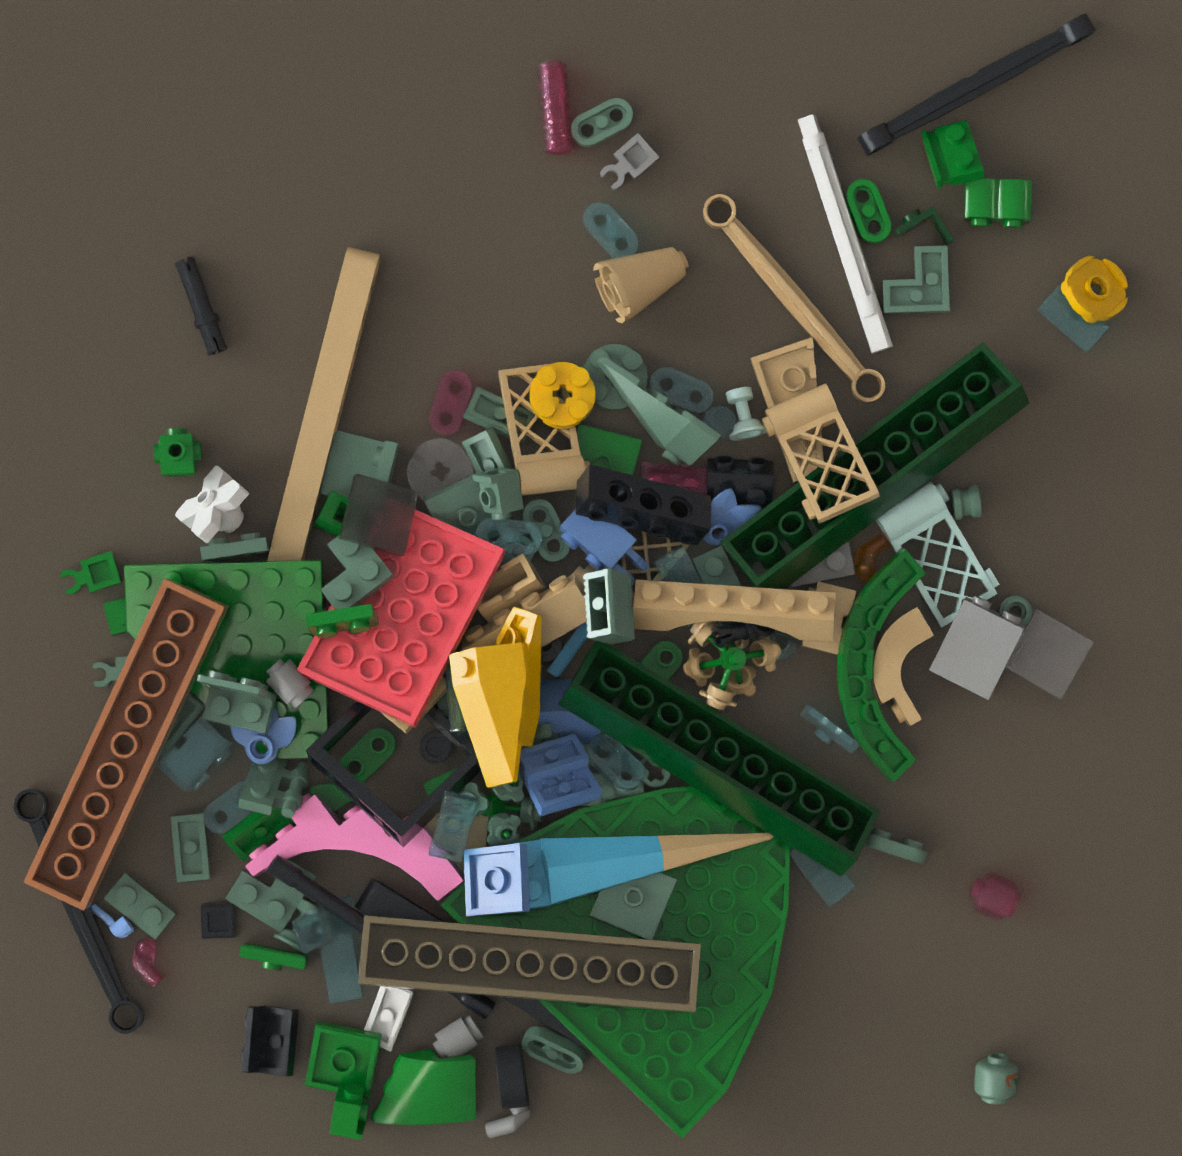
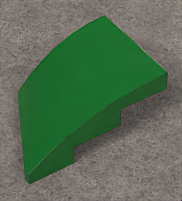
(428, 1090)

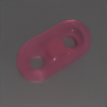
(450, 403)

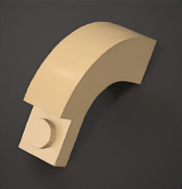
(888, 657)

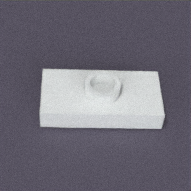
(389, 1013)

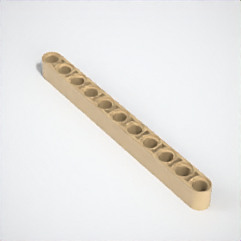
(324, 405)

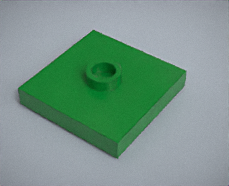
(608, 449)
(342, 1056)

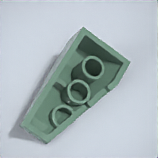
(673, 430)

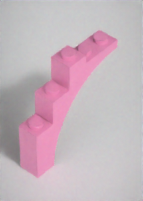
(321, 829)

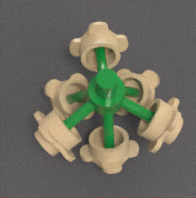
(736, 677)

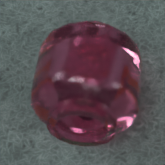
(994, 896)

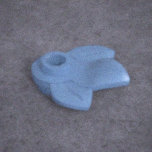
(728, 515)
(280, 735)

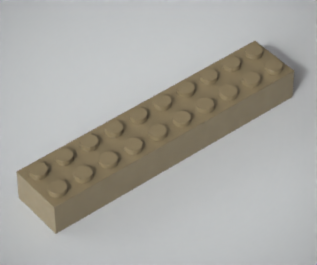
(529, 964)

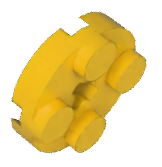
(1081, 296)
(576, 382)

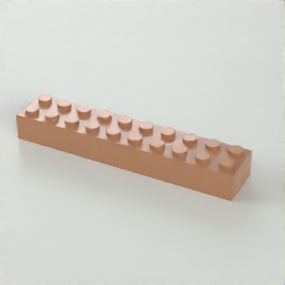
(126, 744)

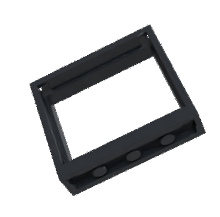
(398, 829)

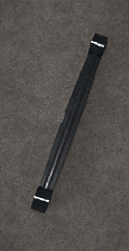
(977, 84)
(86, 929)

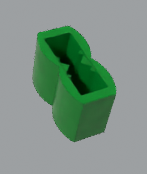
(998, 201)

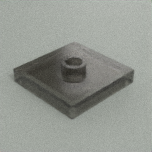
(379, 515)

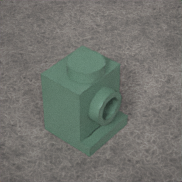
(500, 492)

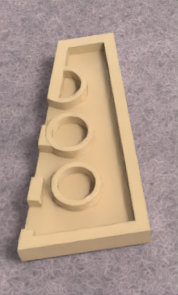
(785, 375)

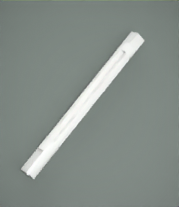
(845, 235)

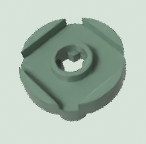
(607, 395)

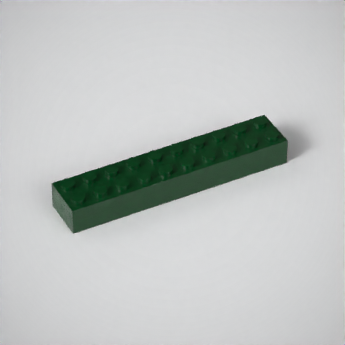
(900, 456)
(720, 757)

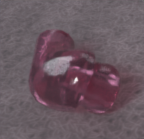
(143, 961)

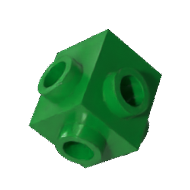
(186, 462)

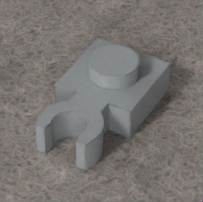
(632, 159)

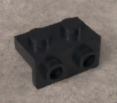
(749, 479)
(270, 1040)

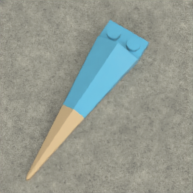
(581, 866)

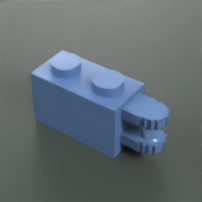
(602, 543)

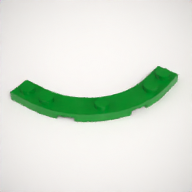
(856, 664)

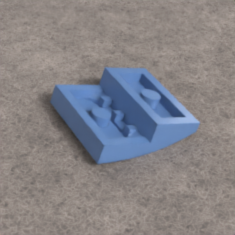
(558, 775)

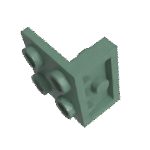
(357, 455)
(238, 704)

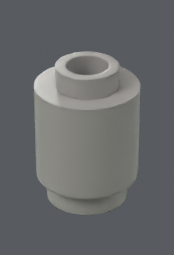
(289, 683)
(458, 1038)

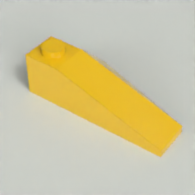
(490, 696)

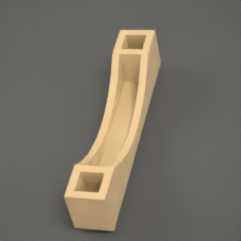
(676, 604)

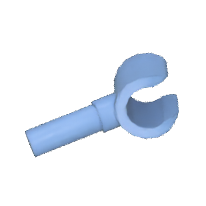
(120, 928)

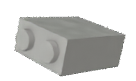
(978, 646)

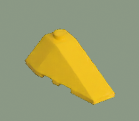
(526, 628)

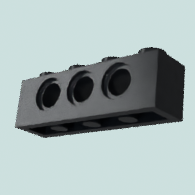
(643, 505)

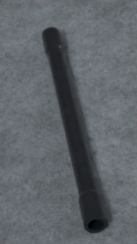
(296, 879)

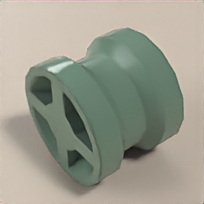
(965, 502)

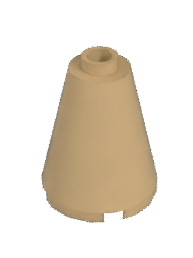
(638, 279)

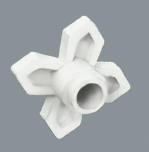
(215, 506)

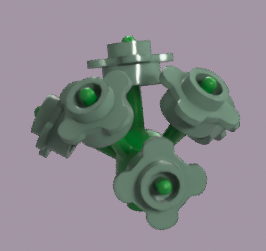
(501, 826)

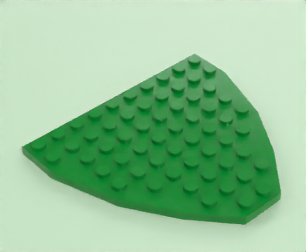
(725, 903)

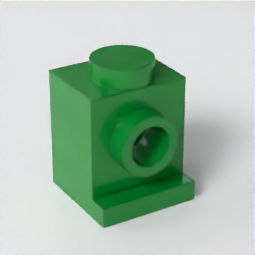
(333, 507)
(349, 1111)

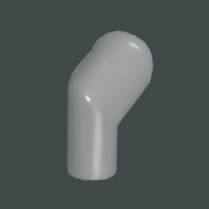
(508, 1124)

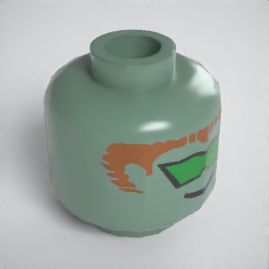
(996, 1078)

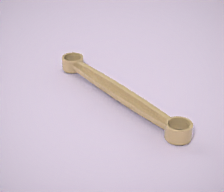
(793, 298)

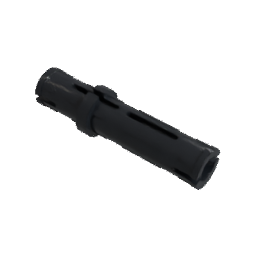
(205, 318)

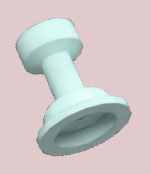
(746, 427)

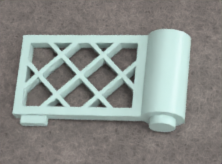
(919, 513)

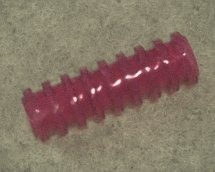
(555, 107)

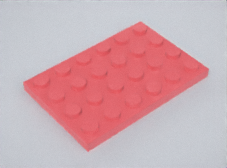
(419, 622)

